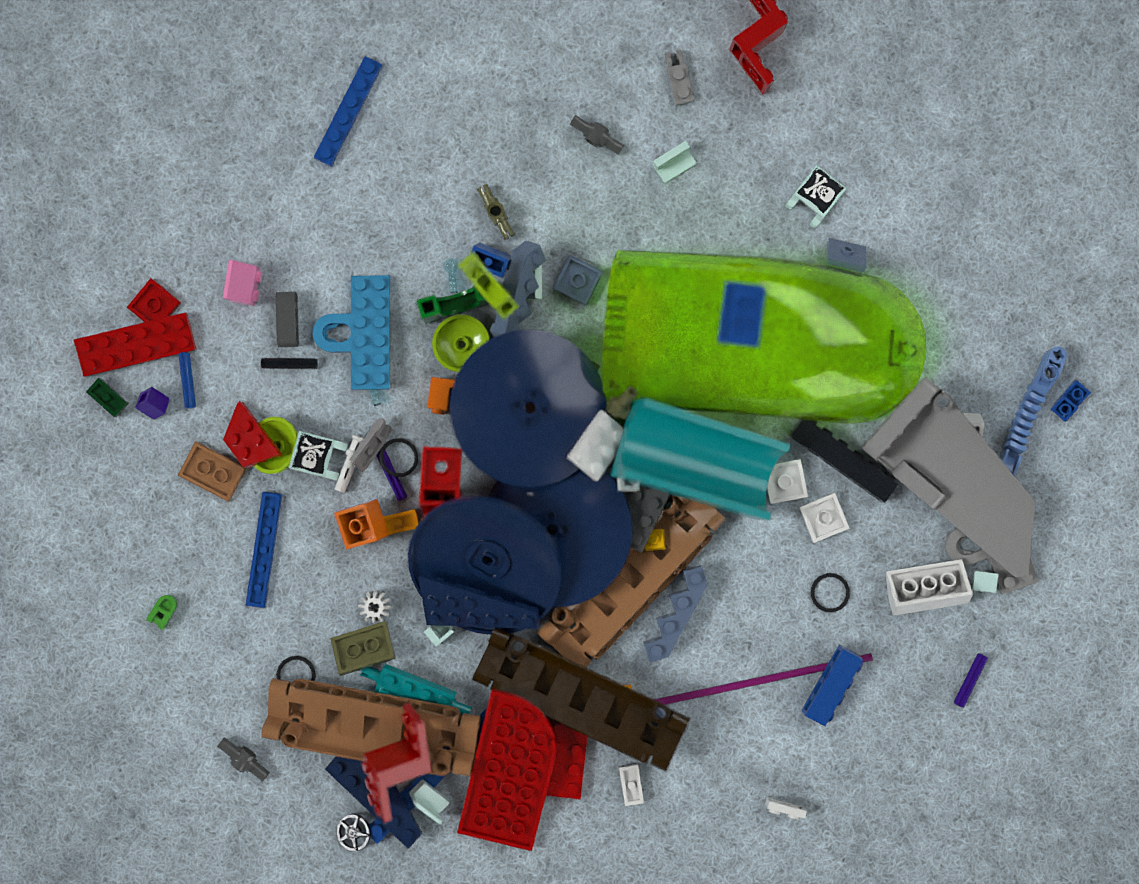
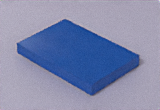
(741, 314)

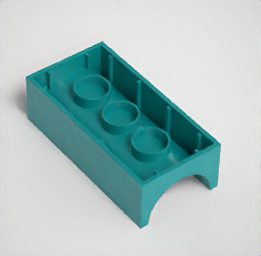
(697, 458)

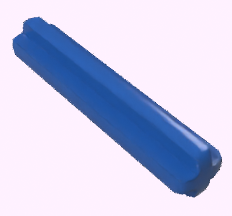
(187, 380)

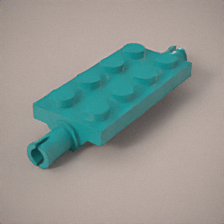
(404, 684)

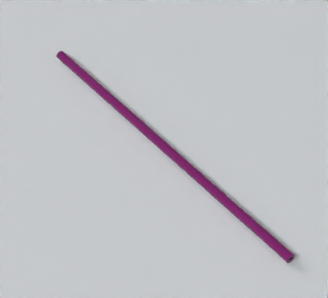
(750, 682)

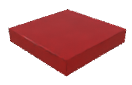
(153, 302)

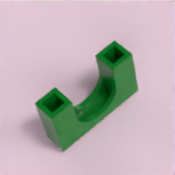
(437, 308)

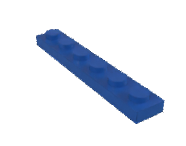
(348, 111)

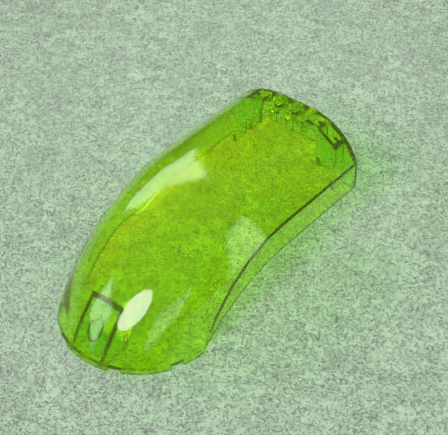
(827, 350)

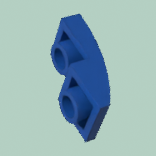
(1069, 401)

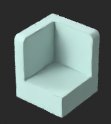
(985, 581)
(438, 633)

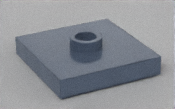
(846, 255)
(577, 280)

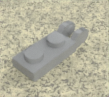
(679, 80)
(371, 444)

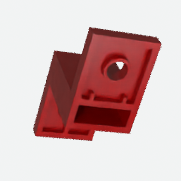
(757, 36)
(439, 486)
(396, 762)

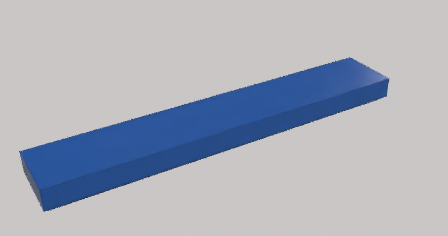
(264, 549)

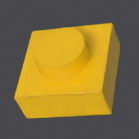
(656, 540)

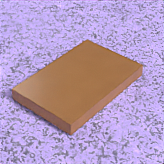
(212, 471)

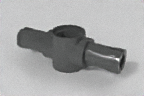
(596, 134)
(243, 759)

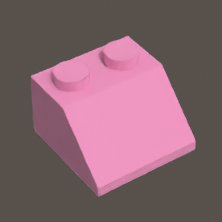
(242, 283)

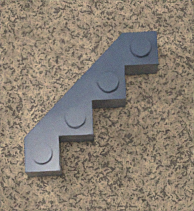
(519, 284)
(674, 623)

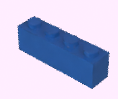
(832, 685)

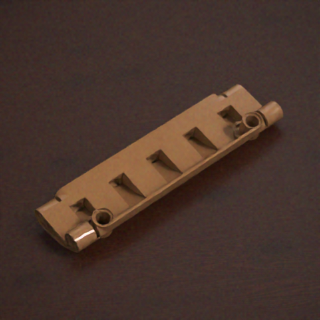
(640, 582)
(357, 721)

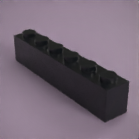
(844, 460)

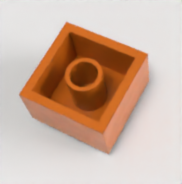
(361, 524)

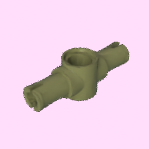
(500, 220)
(620, 406)

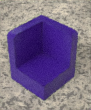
(152, 403)

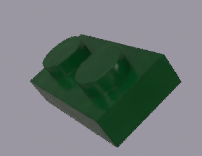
(107, 397)

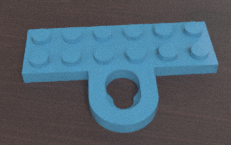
(369, 332)

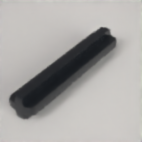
(289, 363)

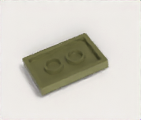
(363, 648)

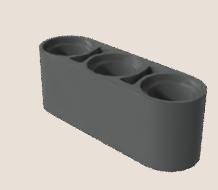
(287, 319)

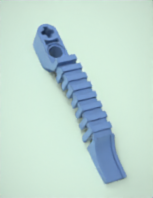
(1029, 406)

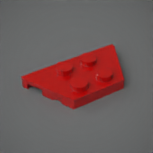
(248, 438)

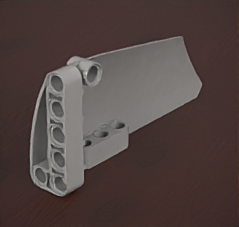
(957, 474)

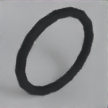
(415, 457)
(830, 609)
(296, 658)

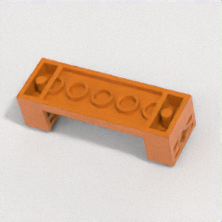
(440, 396)

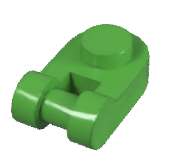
(166, 605)

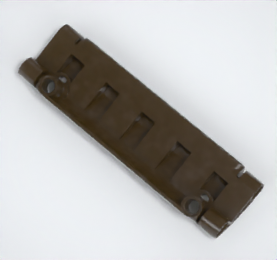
(582, 699)

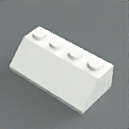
(928, 587)

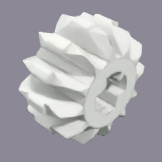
(373, 613)

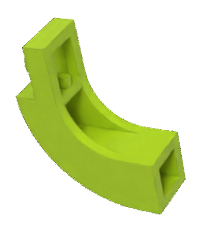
(488, 286)

